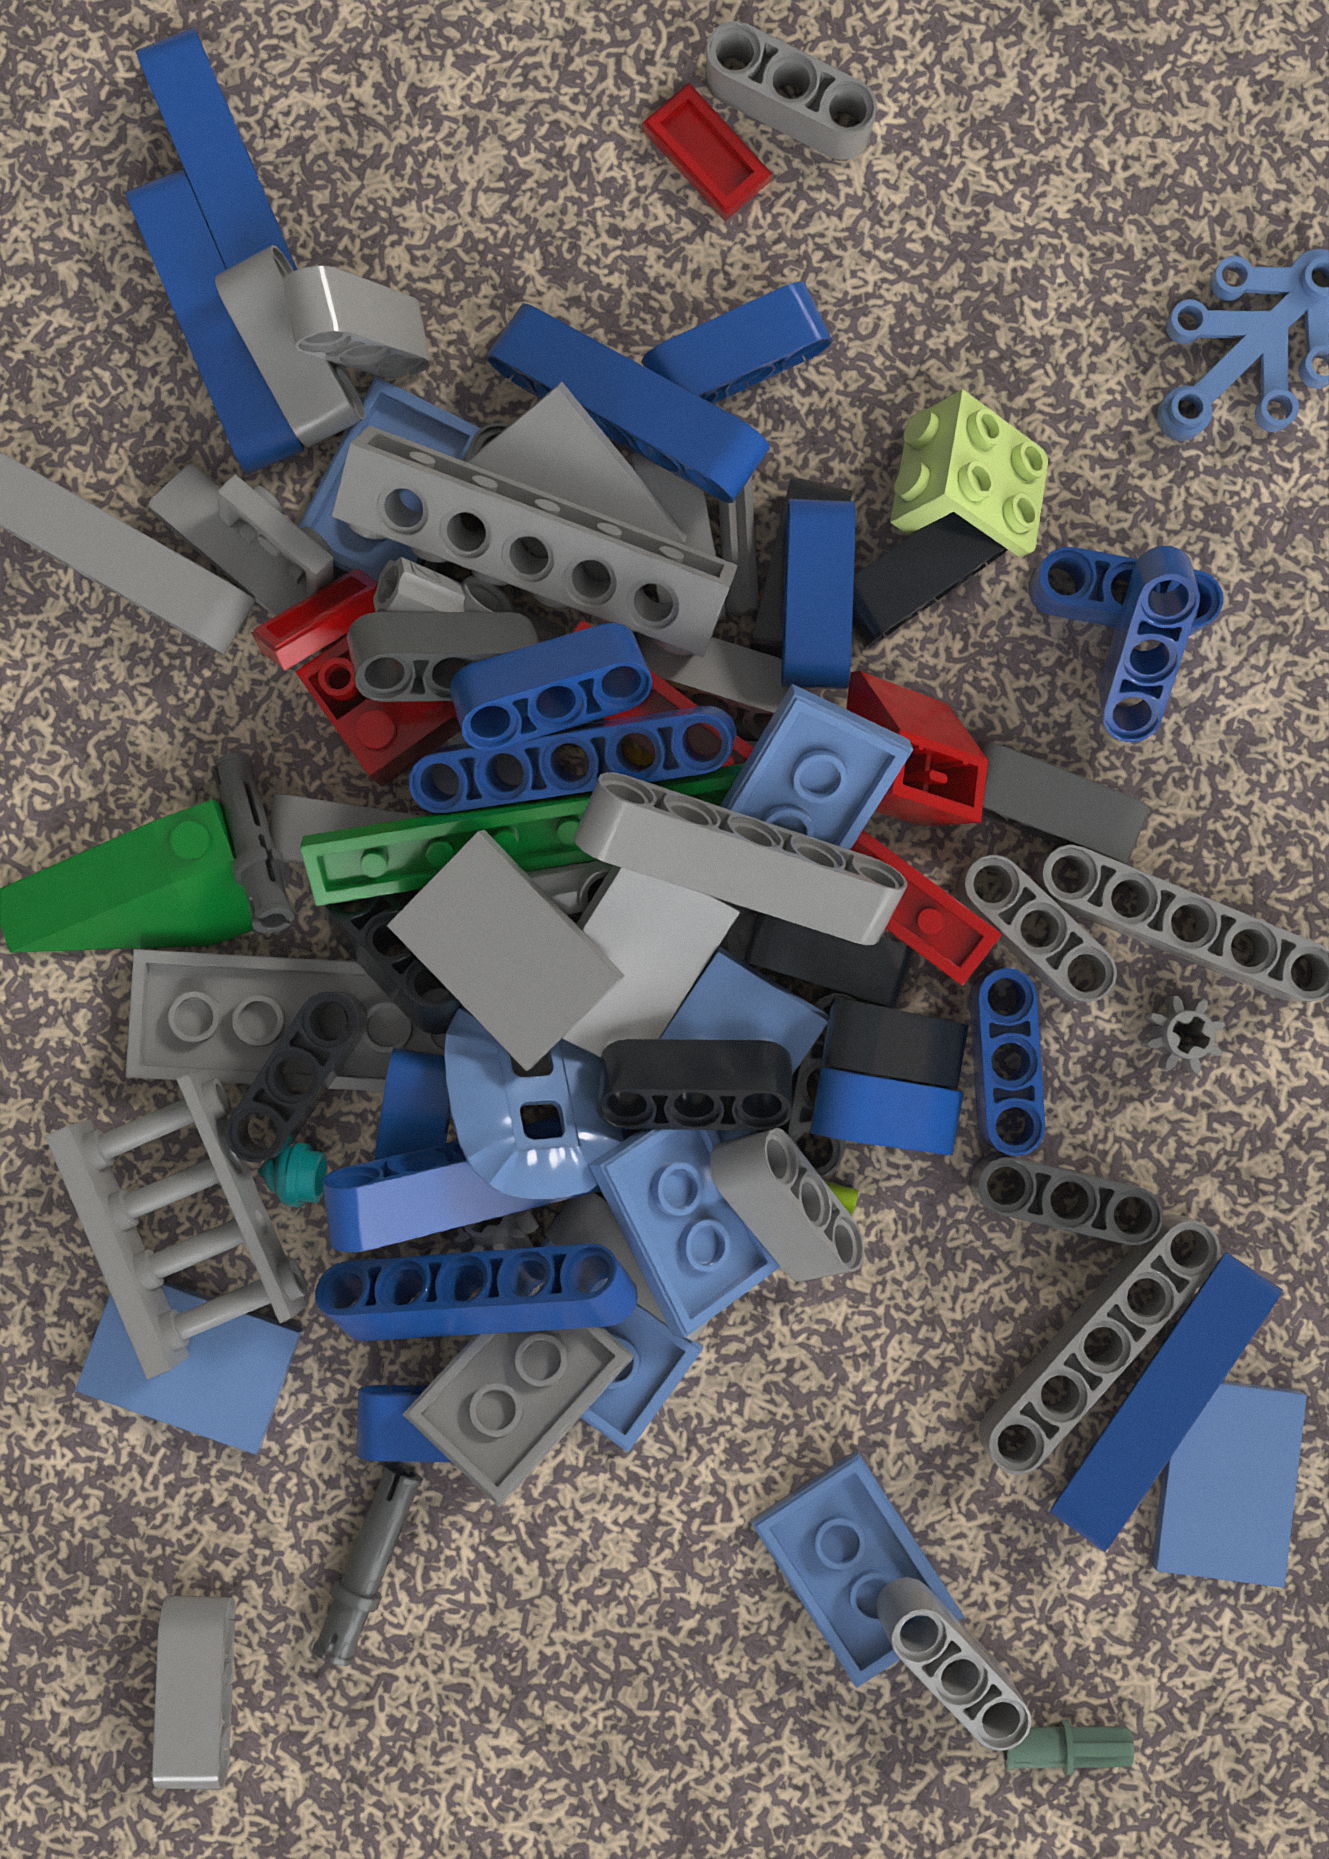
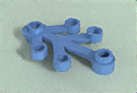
(1261, 334)

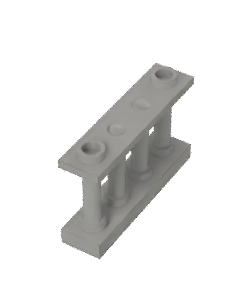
(138, 1273)

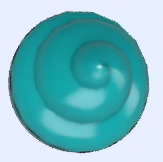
(296, 1175)

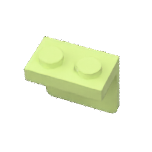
(972, 465)

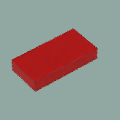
(706, 151)
(316, 619)

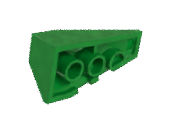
(137, 891)

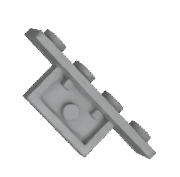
(246, 538)

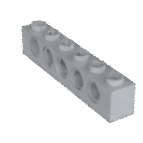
(371, 503)

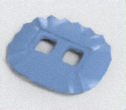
(488, 1122)

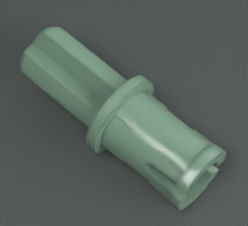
(1072, 1748)

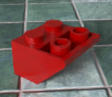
(380, 734)
(946, 768)

